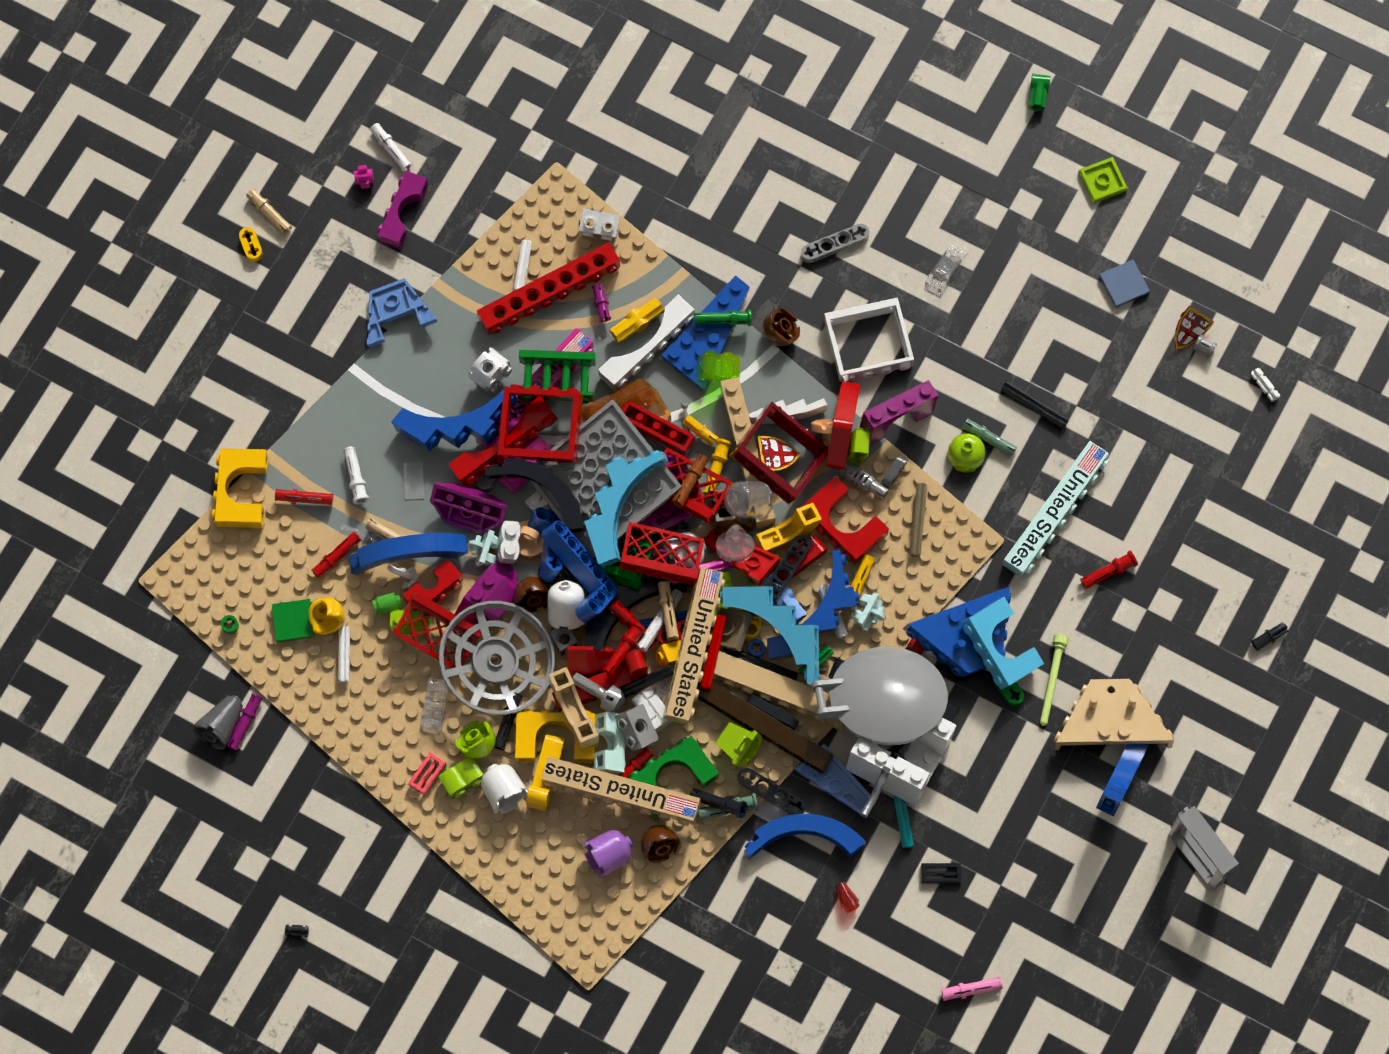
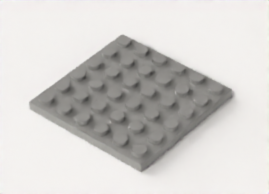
(601, 439)

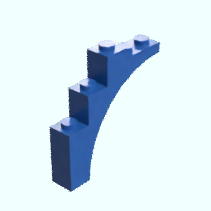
(455, 429)
(836, 599)

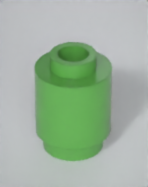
(386, 603)

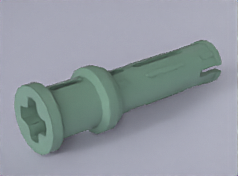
(709, 812)

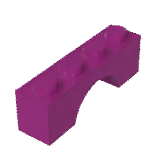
(411, 189)

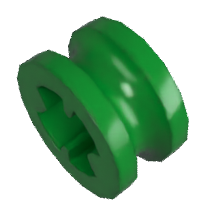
(224, 621)

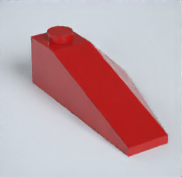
(589, 661)

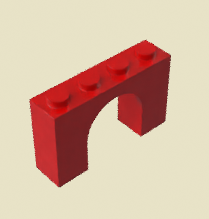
(853, 544)

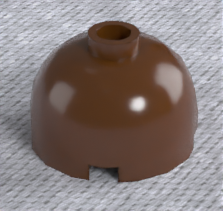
(780, 327)
(532, 593)
(659, 843)

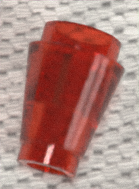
(847, 898)

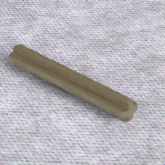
(918, 520)

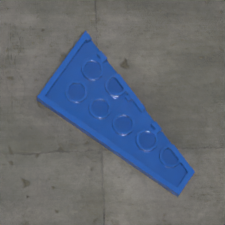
(699, 338)

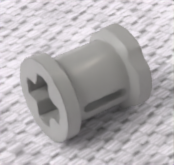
(1205, 346)

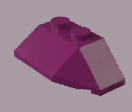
(467, 507)
(494, 585)

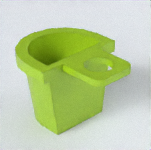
(739, 744)

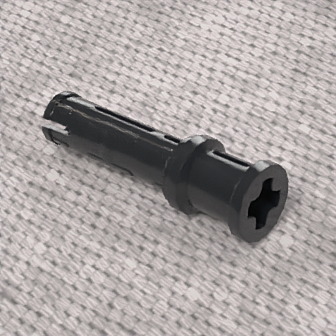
(725, 804)

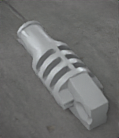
(863, 480)

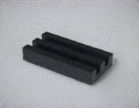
(924, 866)

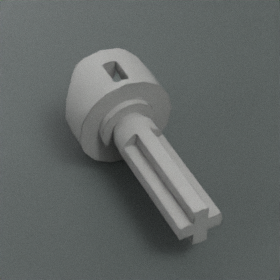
(601, 693)

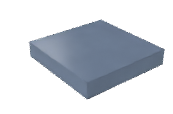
(1124, 283)

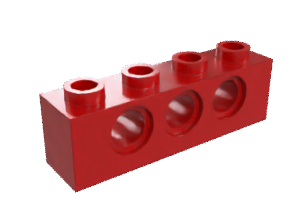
(659, 429)

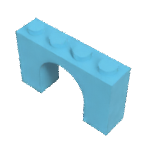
(980, 629)

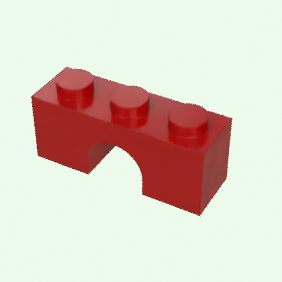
(448, 579)

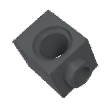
(557, 634)

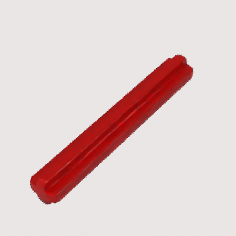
(713, 651)

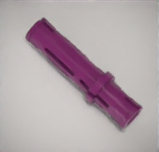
(244, 722)

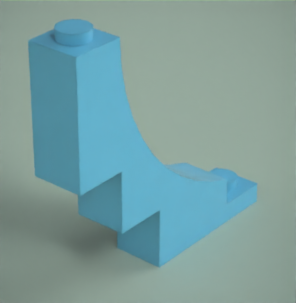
(801, 638)

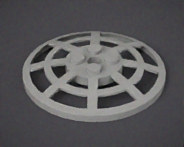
(498, 647)

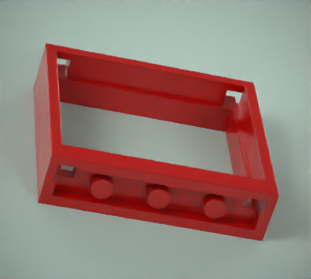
(541, 455)

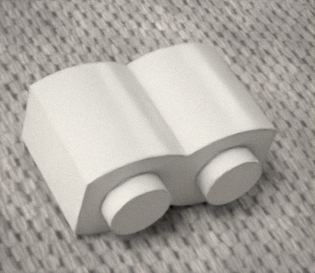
(508, 537)

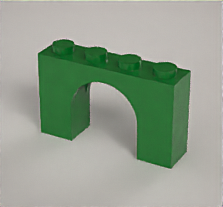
(685, 754)

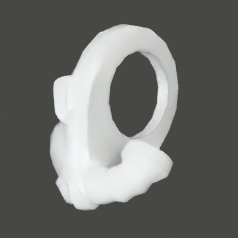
(409, 574)

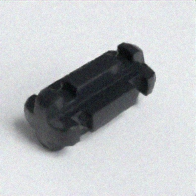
(296, 930)

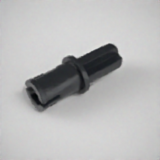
(1269, 636)

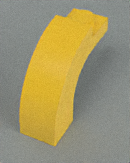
(801, 523)

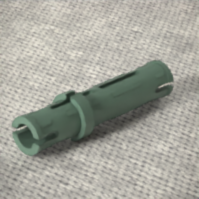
(989, 437)

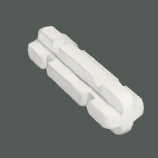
(1265, 384)

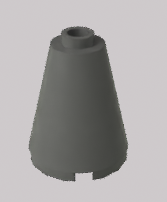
(219, 722)

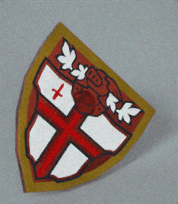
(1190, 327)

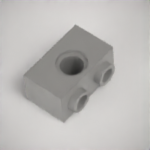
(637, 727)

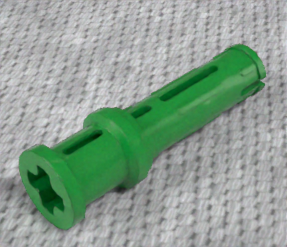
(733, 318)

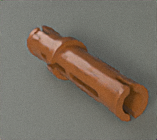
(693, 475)

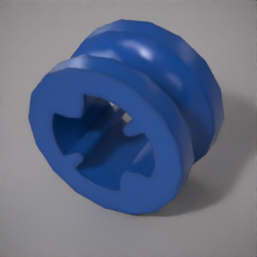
(757, 642)

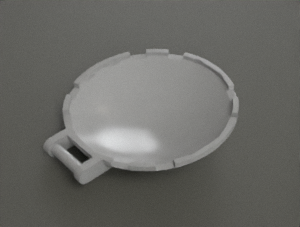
(885, 695)

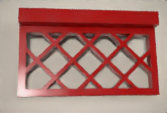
(692, 505)
(656, 568)
(440, 615)

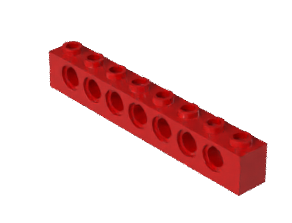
(603, 254)

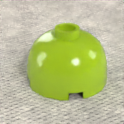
(966, 452)
(476, 740)

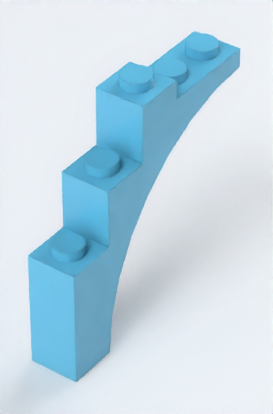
(624, 477)

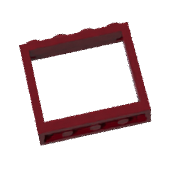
(762, 471)

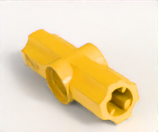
(637, 320)

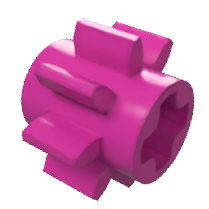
(363, 176)

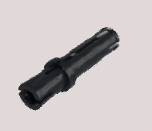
(501, 741)

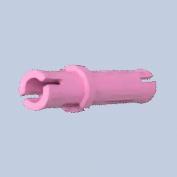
(964, 990)

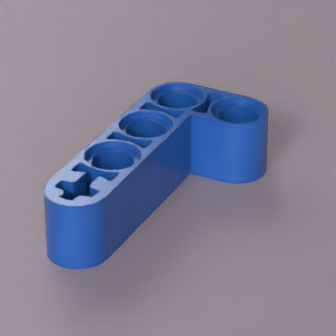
(550, 563)

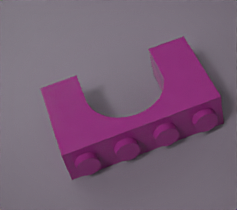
(917, 401)

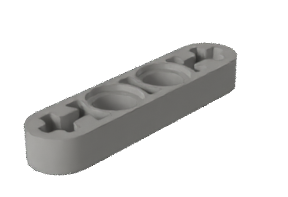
(836, 245)

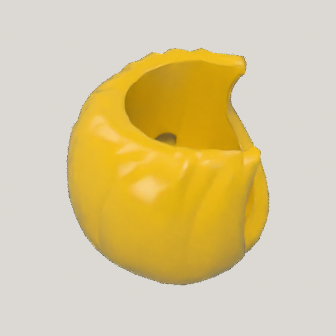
(326, 615)

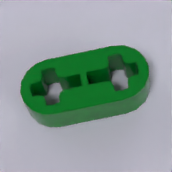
(1005, 692)

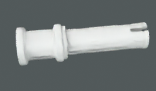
(357, 484)

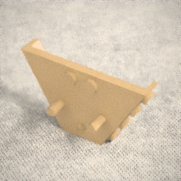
(1112, 714)

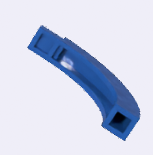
(408, 547)
(806, 824)

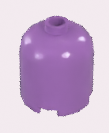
(608, 852)

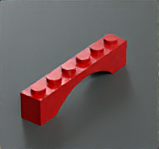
(535, 418)

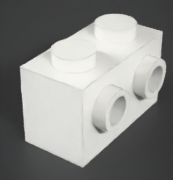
(600, 220)

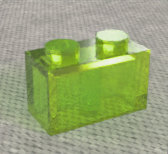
(718, 366)

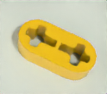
(255, 243)

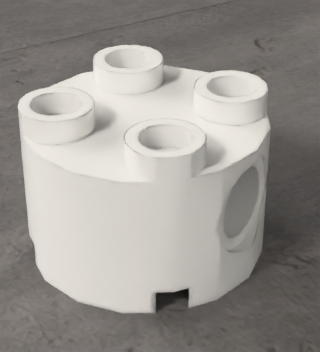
(482, 366)

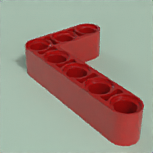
(842, 425)
(632, 670)

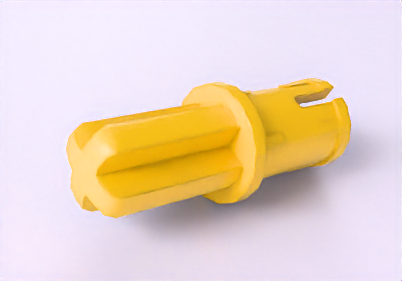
(700, 430)

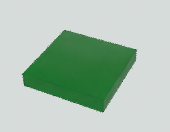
(292, 620)

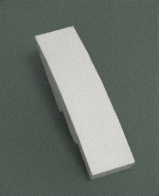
(798, 410)

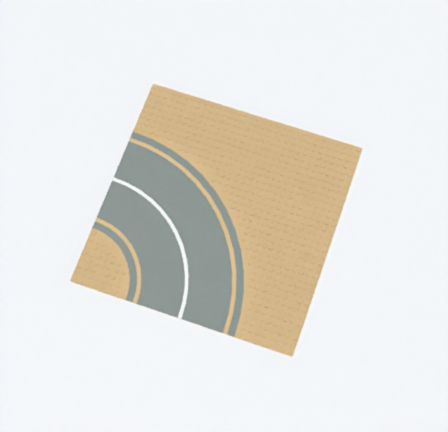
(377, 715)

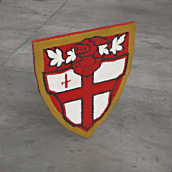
(776, 452)

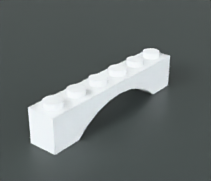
(620, 368)

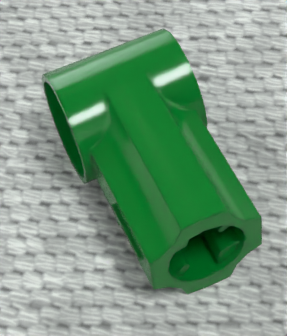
(1039, 88)

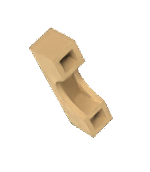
(570, 703)

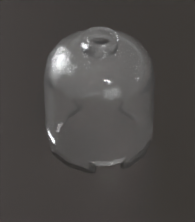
(748, 499)

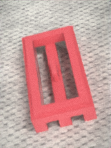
(418, 787)

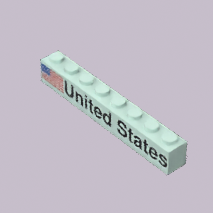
(1055, 509)

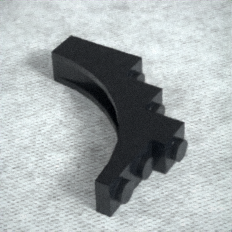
(601, 625)

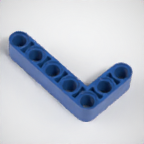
(583, 567)

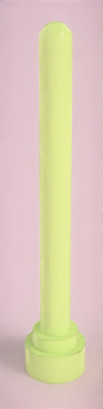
(1060, 643)

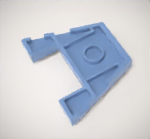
(393, 303)

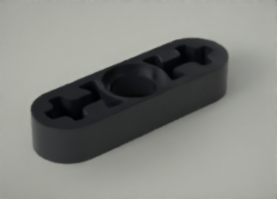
(773, 711)

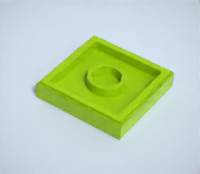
(1103, 180)

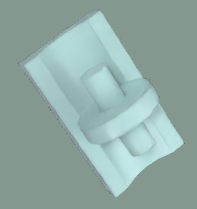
(488, 541)
(872, 612)

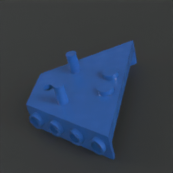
(946, 638)

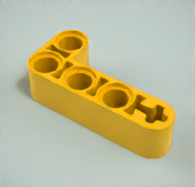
(539, 795)

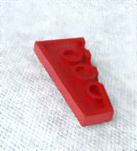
(756, 567)

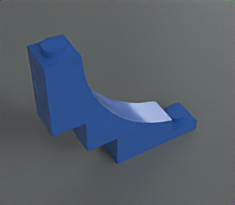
(1121, 778)

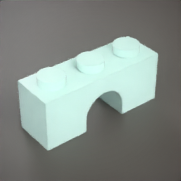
(613, 758)

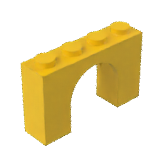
(231, 464)
(531, 724)

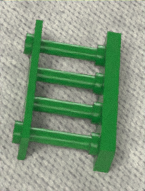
(566, 360)

